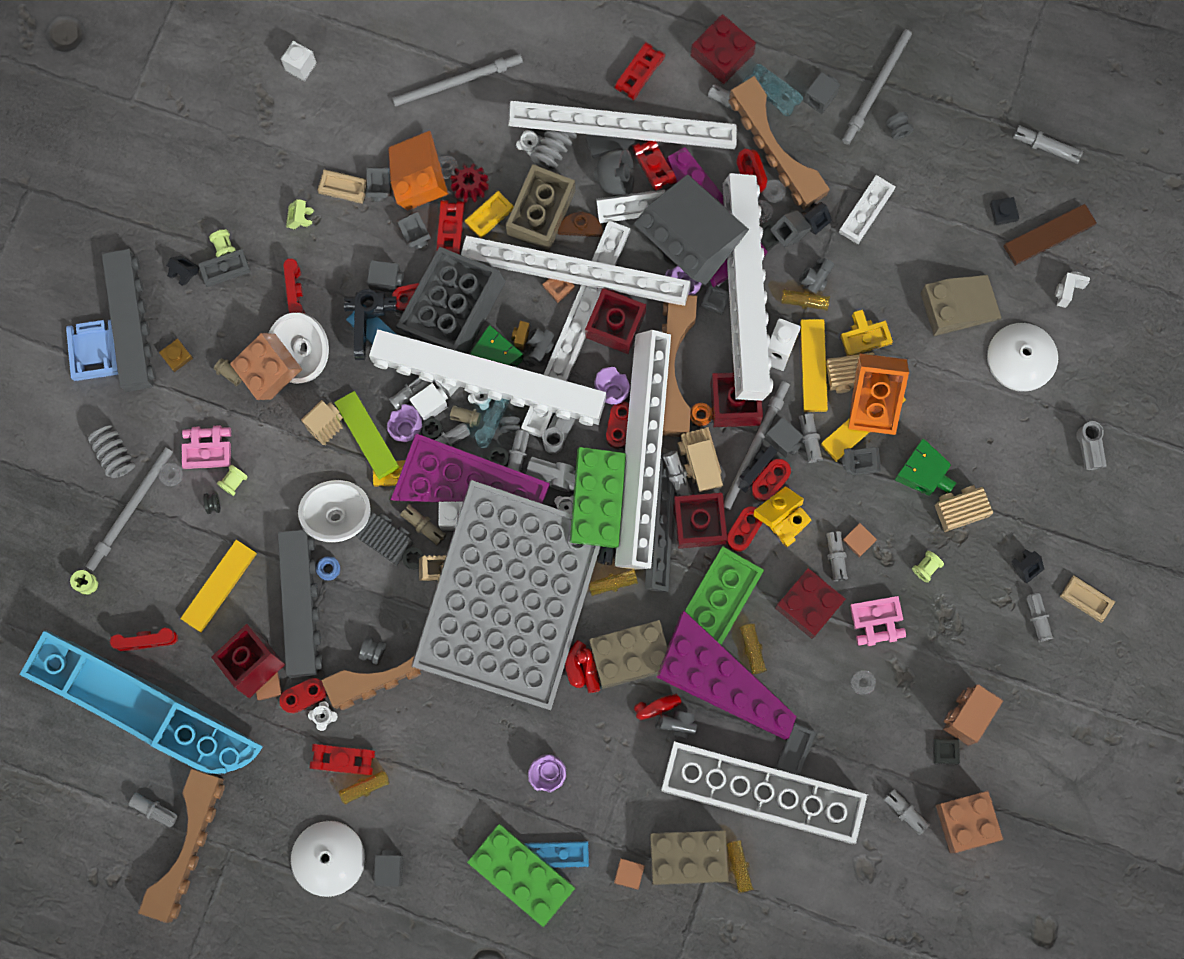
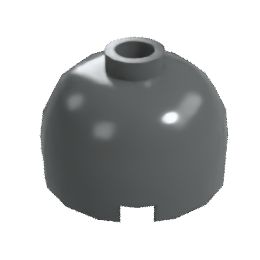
(614, 172)

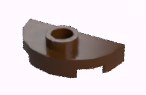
(580, 225)

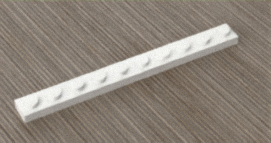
(622, 125)
(577, 270)
(573, 332)

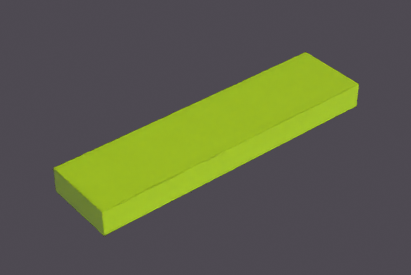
(366, 435)

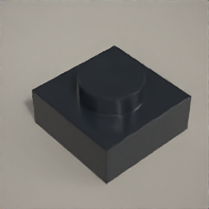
(1004, 211)

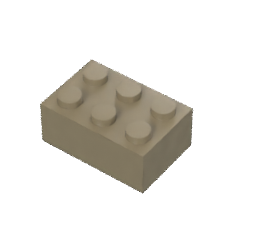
(540, 207)
(629, 654)
(689, 857)

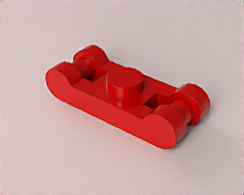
(639, 70)
(654, 164)
(450, 226)
(293, 288)
(144, 640)
(342, 759)

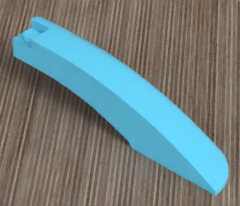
(138, 706)

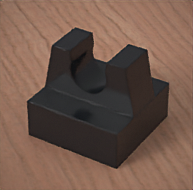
(817, 217)
(183, 267)
(1029, 567)

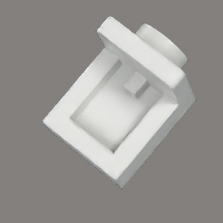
(1065, 290)

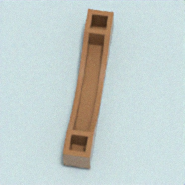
(805, 183)
(679, 322)
(349, 686)
(163, 897)

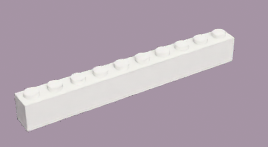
(747, 292)
(487, 377)
(643, 449)

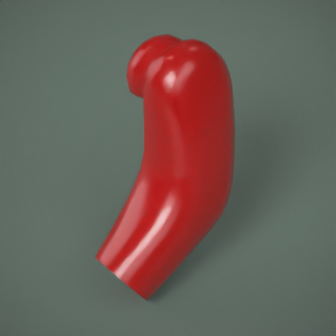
(573, 669)
(589, 669)
(657, 707)

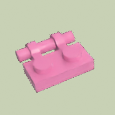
(206, 454)
(875, 613)

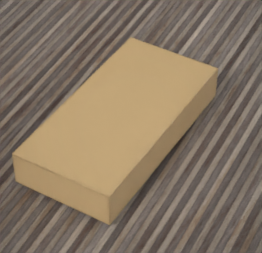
(342, 186)
(704, 466)
(1087, 599)

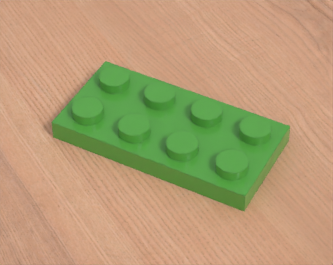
(597, 497)
(723, 593)
(521, 875)

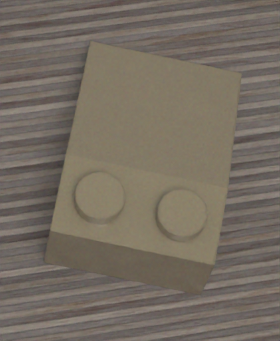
(959, 303)

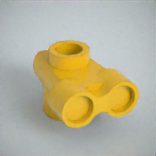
(787, 529)

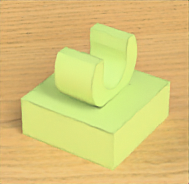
(296, 214)

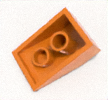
(416, 172)
(878, 393)

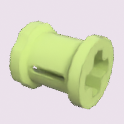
(221, 242)
(232, 480)
(927, 566)
(80, 575)

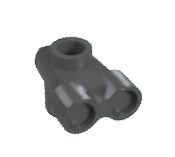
(815, 279)
(540, 345)
(681, 724)

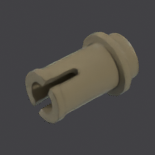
(225, 369)
(465, 416)

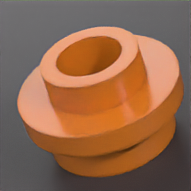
(703, 407)

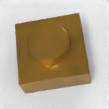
(520, 335)
(176, 355)

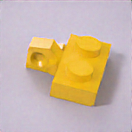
(865, 335)

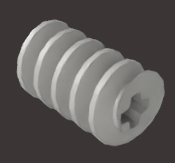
(550, 148)
(109, 453)

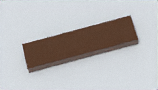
(1049, 234)

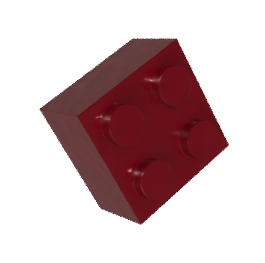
(723, 49)
(615, 321)
(728, 410)
(700, 520)
(810, 603)
(248, 661)

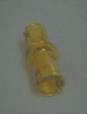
(805, 299)
(613, 582)
(753, 649)
(364, 787)
(739, 866)

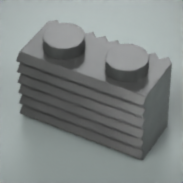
(385, 538)

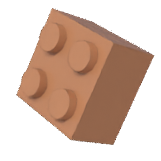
(266, 366)
(972, 714)
(969, 822)

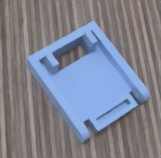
(91, 347)

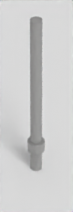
(498, 66)
(857, 120)
(775, 404)
(103, 548)

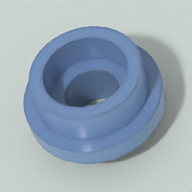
(320, 568)

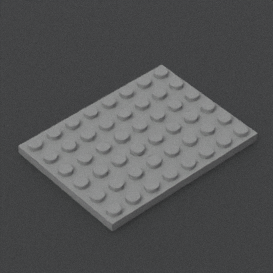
(507, 597)

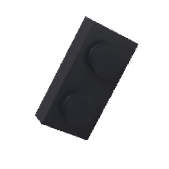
(761, 461)

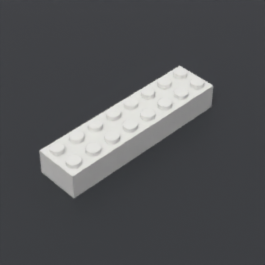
(764, 793)

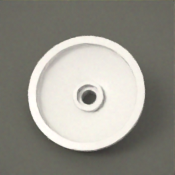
(295, 332)
(1013, 367)
(334, 501)
(345, 861)

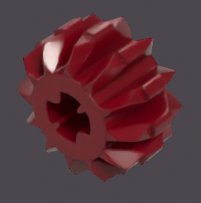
(469, 191)

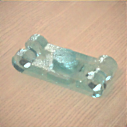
(776, 89)
(491, 419)

